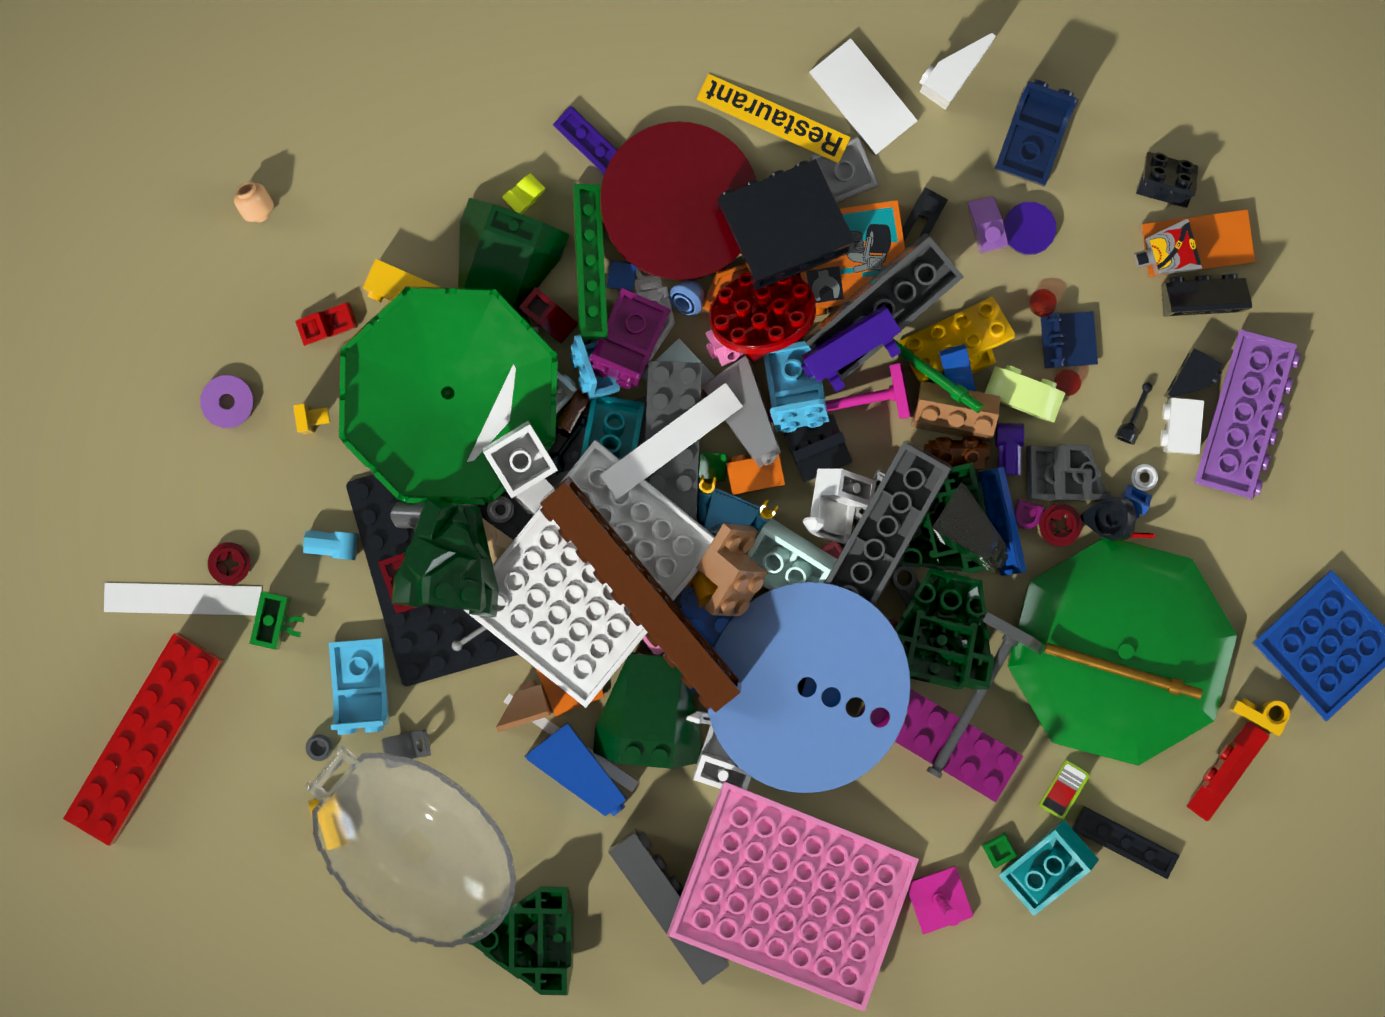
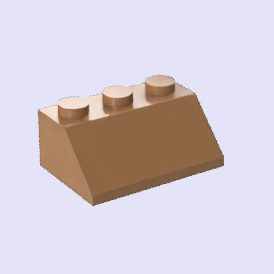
(943, 414)

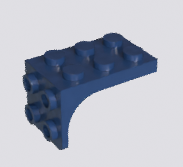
(1036, 132)

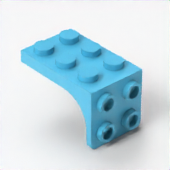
(794, 396)
(358, 686)

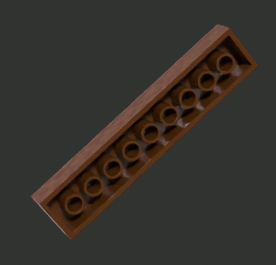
(641, 594)

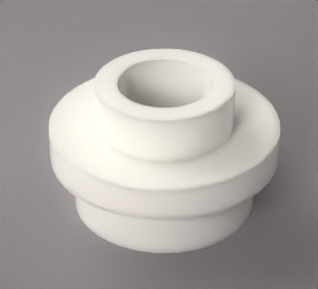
(1152, 473)

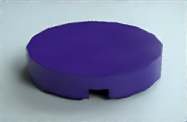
(1030, 228)

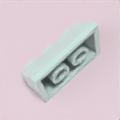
(789, 557)

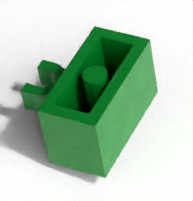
(271, 620)

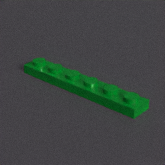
(590, 262)

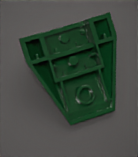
(647, 717)

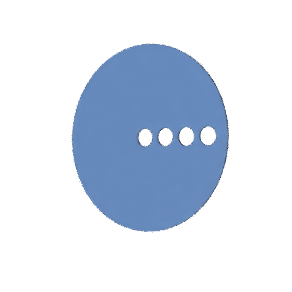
(839, 644)

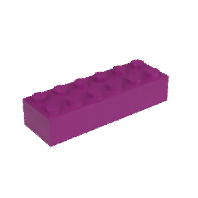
(977, 757)

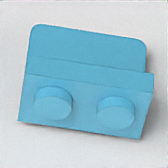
(588, 381)

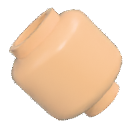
(253, 202)

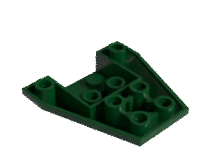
(506, 251)

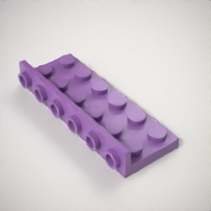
(1247, 414)

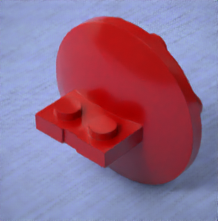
(762, 318)

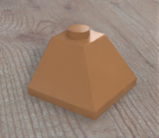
(525, 706)

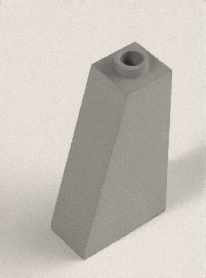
(751, 422)

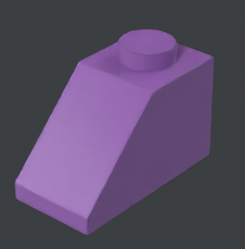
(987, 225)

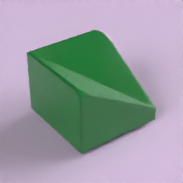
(712, 465)

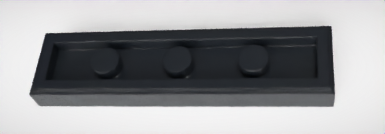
(1125, 842)

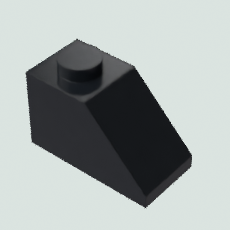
(1194, 374)

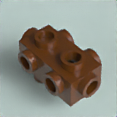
(960, 451)

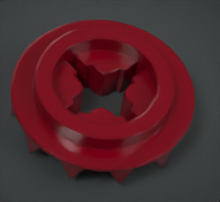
(1057, 512)
(221, 553)

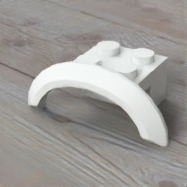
(835, 501)
(714, 763)

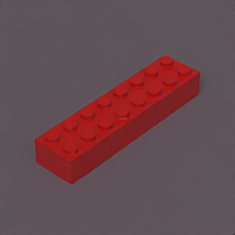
(143, 739)

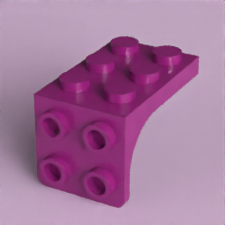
(631, 338)

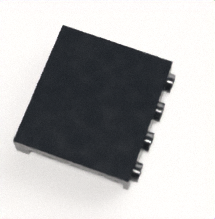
(786, 223)

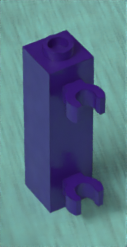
(851, 344)

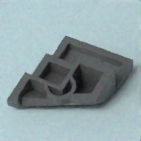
(1063, 474)

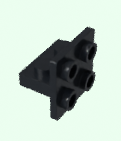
(1168, 179)
(818, 448)

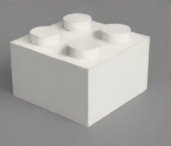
(519, 459)

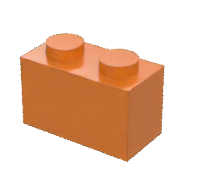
(748, 477)

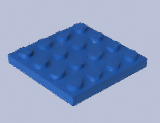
(1326, 645)

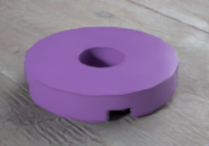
(216, 390)

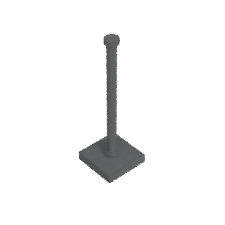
(1011, 638)

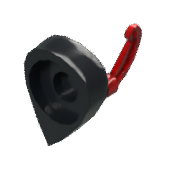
(1114, 519)

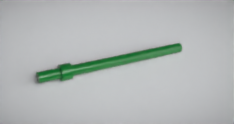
(958, 392)

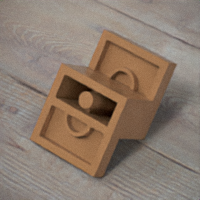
(732, 570)

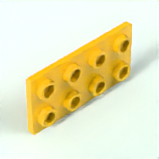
(977, 327)

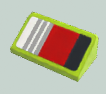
(1064, 789)

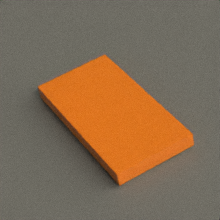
(1219, 238)

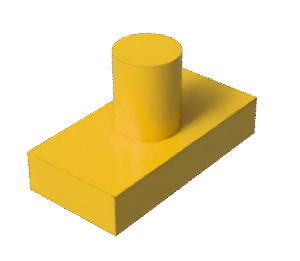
(308, 418)

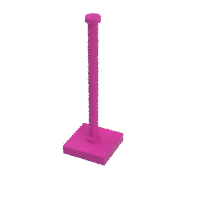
(896, 392)
(939, 900)

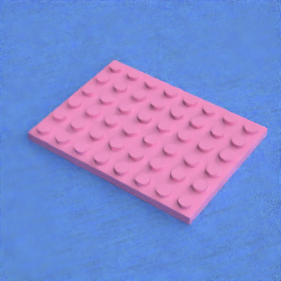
(793, 896)

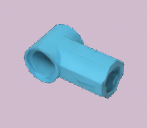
(336, 544)

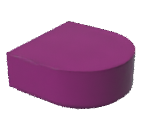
(1027, 514)

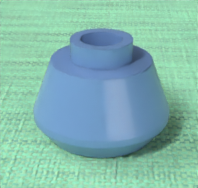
(687, 297)

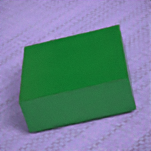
(999, 850)

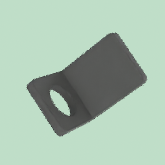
(407, 744)

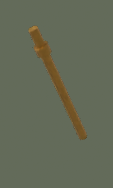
(1173, 685)

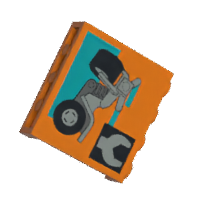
(877, 243)

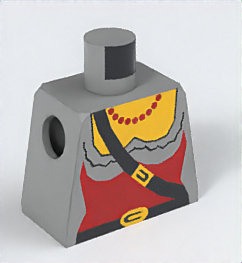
(1170, 251)

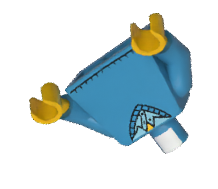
(721, 507)

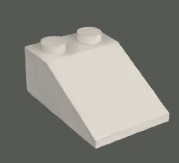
(950, 74)

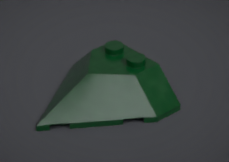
(536, 941)

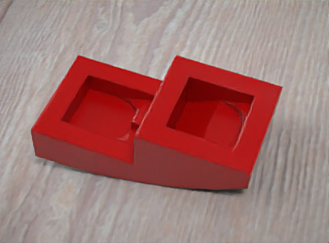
(326, 324)

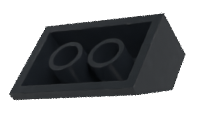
(1205, 295)

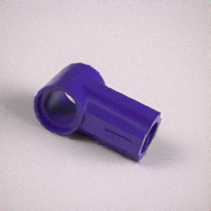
(1009, 440)

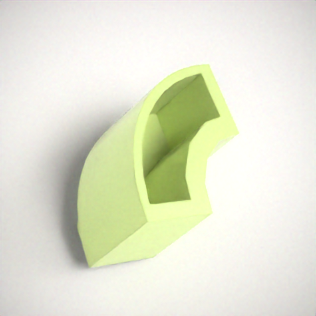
(1025, 394)

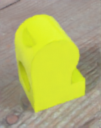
(524, 194)

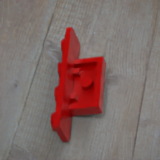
(1227, 771)

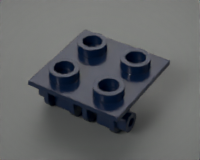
(1069, 340)

